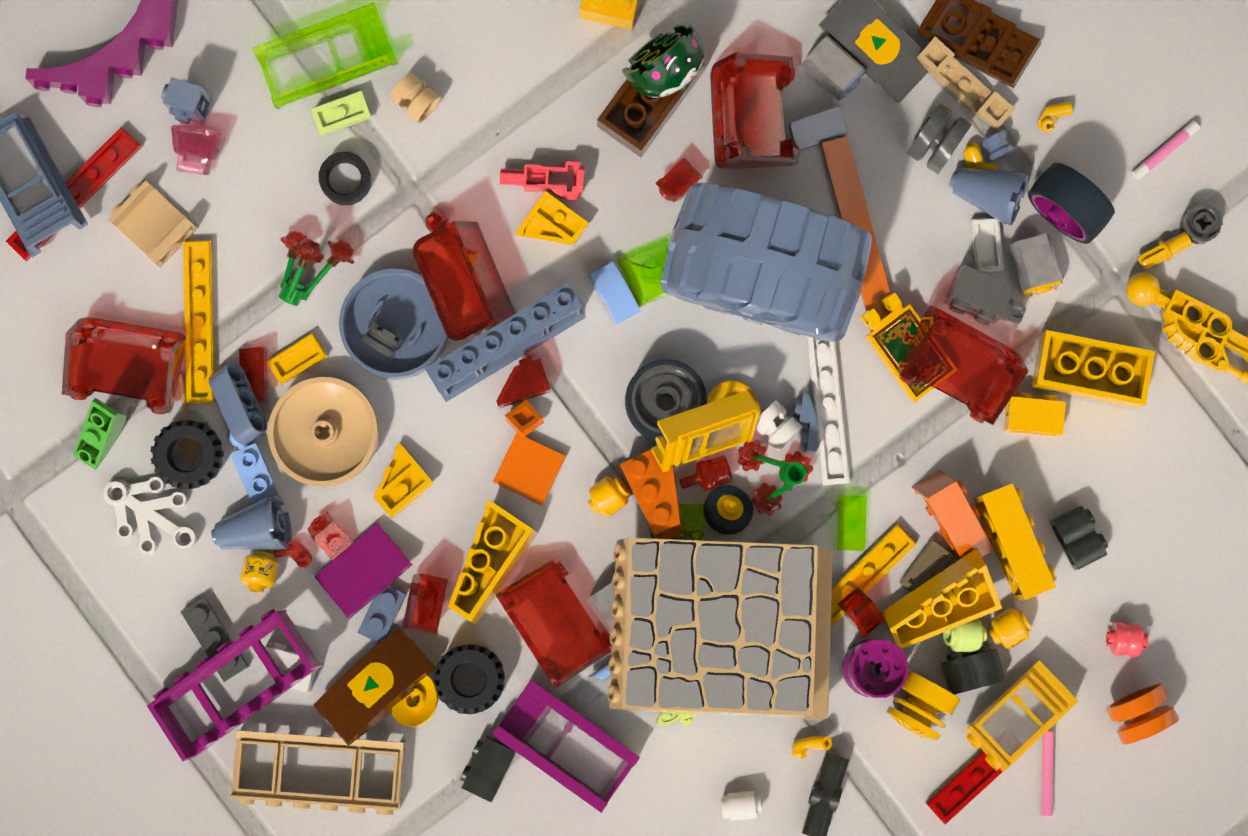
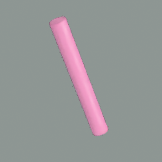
(1047, 774)

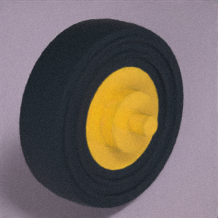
(728, 510)

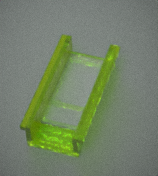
(325, 55)

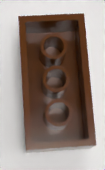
(638, 119)

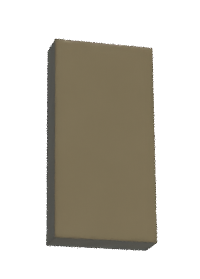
(927, 565)

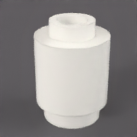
(741, 805)

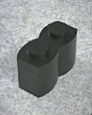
(1078, 537)
(973, 670)

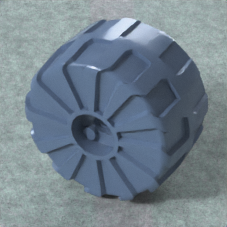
(766, 261)

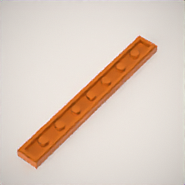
(853, 209)

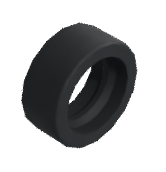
(336, 159)

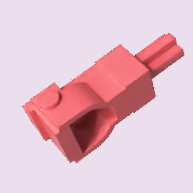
(536, 179)

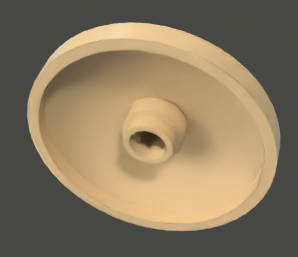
(323, 432)

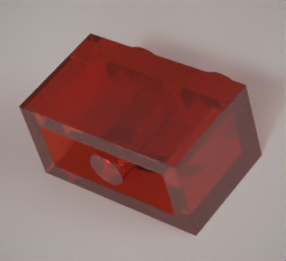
(425, 603)

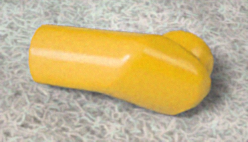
(1051, 113)
(974, 158)

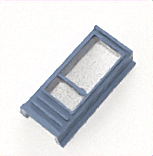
(32, 185)

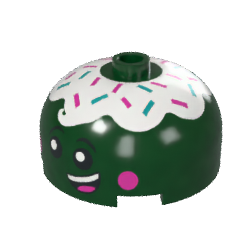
(666, 62)

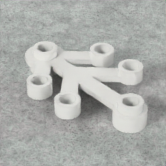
(146, 511)

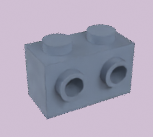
(186, 101)

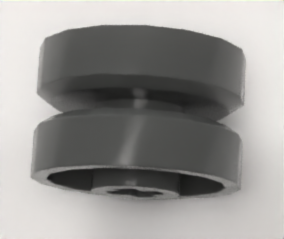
(938, 138)

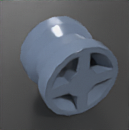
(998, 146)

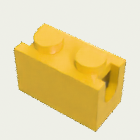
(1035, 416)

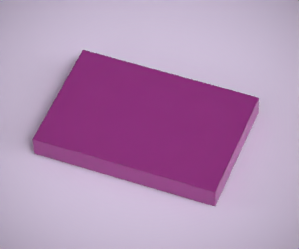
(363, 571)

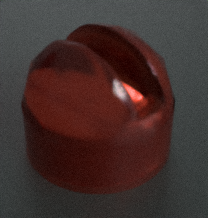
(435, 221)

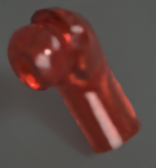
(297, 552)

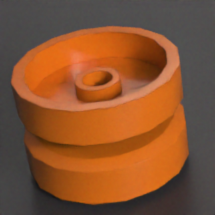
(1143, 715)

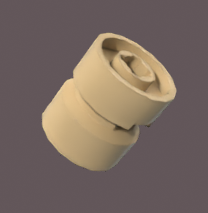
(412, 95)

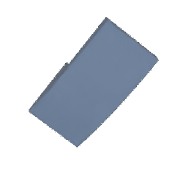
(806, 416)

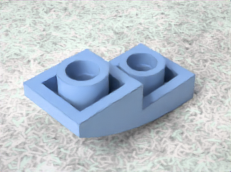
(614, 292)

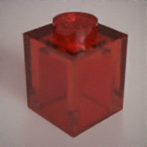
(861, 611)

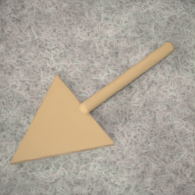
(188, 445)

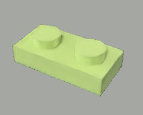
(341, 113)

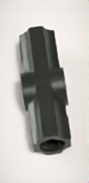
(825, 795)

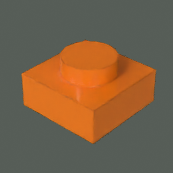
(524, 418)

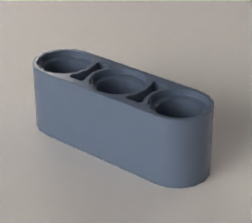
(238, 403)

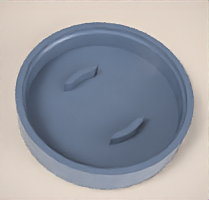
(402, 306)

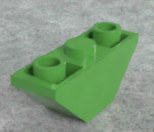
(98, 433)

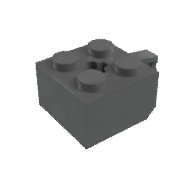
(983, 297)

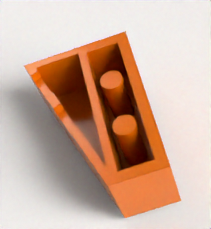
(655, 494)
(954, 515)

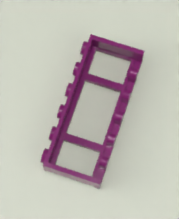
(208, 666)

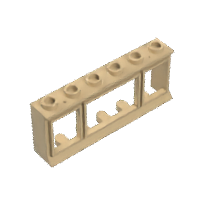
(303, 800)

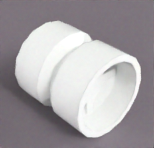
(787, 427)

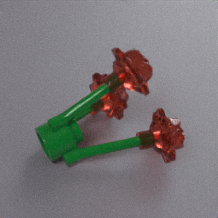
(308, 252)
(792, 472)

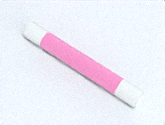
(1165, 150)

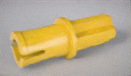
(1164, 251)

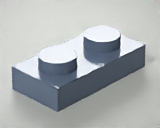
(382, 614)

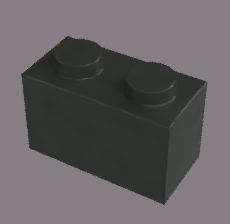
(487, 769)

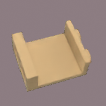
(152, 223)

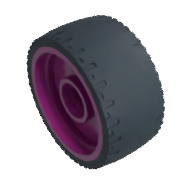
(1071, 203)

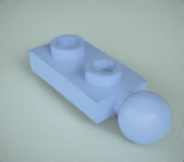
(253, 470)

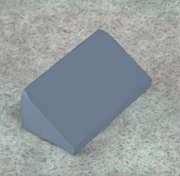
(818, 128)

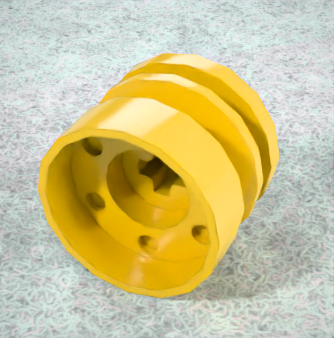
(923, 706)

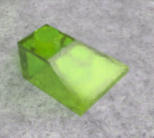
(644, 271)

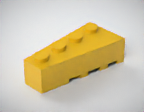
(490, 560)
(943, 602)

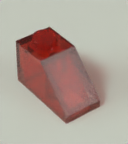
(524, 383)

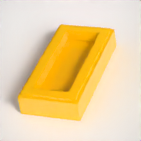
(297, 359)

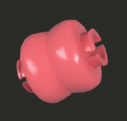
(1126, 639)

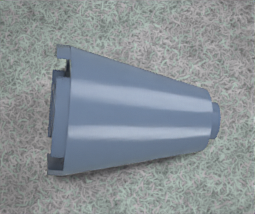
(991, 191)
(255, 527)

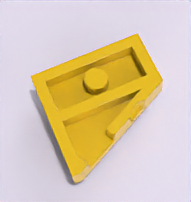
(552, 222)
(401, 483)

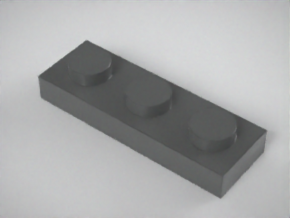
(212, 635)

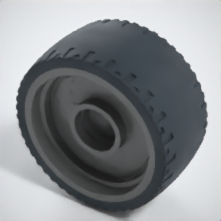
(654, 381)

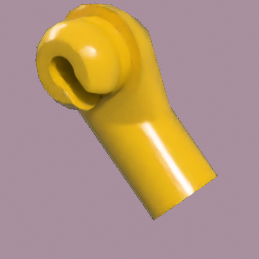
(812, 742)

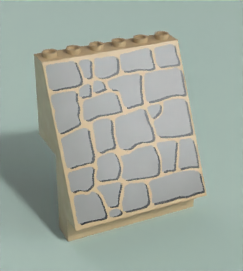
(721, 628)

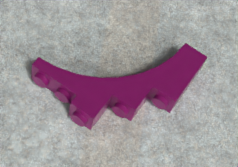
(94, 76)

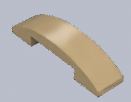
(964, 85)

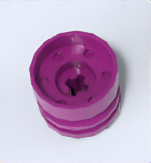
(890, 669)

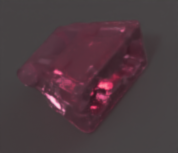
(196, 143)

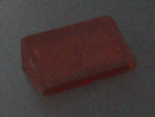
(254, 364)

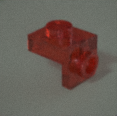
(678, 180)
(329, 535)

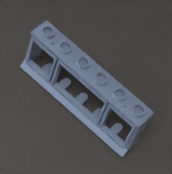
(506, 342)

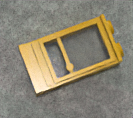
(706, 430)
(1020, 716)

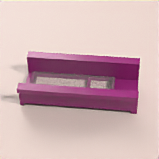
(566, 746)

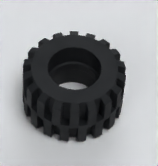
(163, 450)
(445, 685)

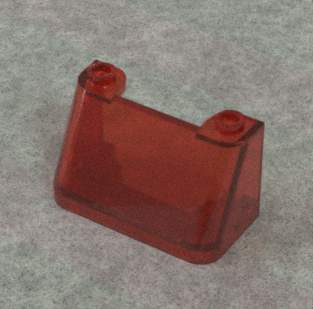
(751, 111)
(123, 362)
(963, 364)
(554, 622)

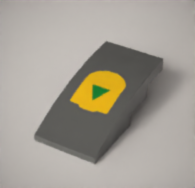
(877, 45)

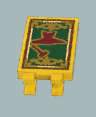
(892, 338)

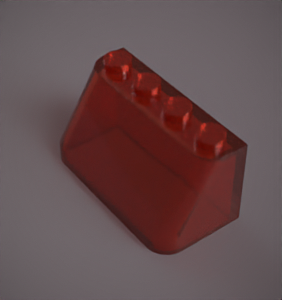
(462, 280)

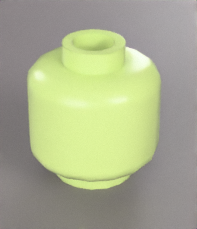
(966, 637)

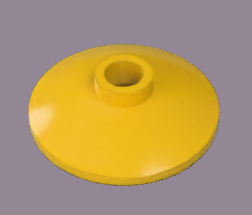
(412, 714)

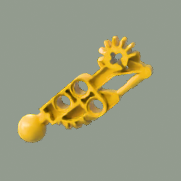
(1186, 334)

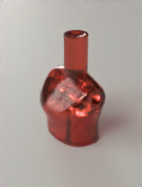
(709, 474)

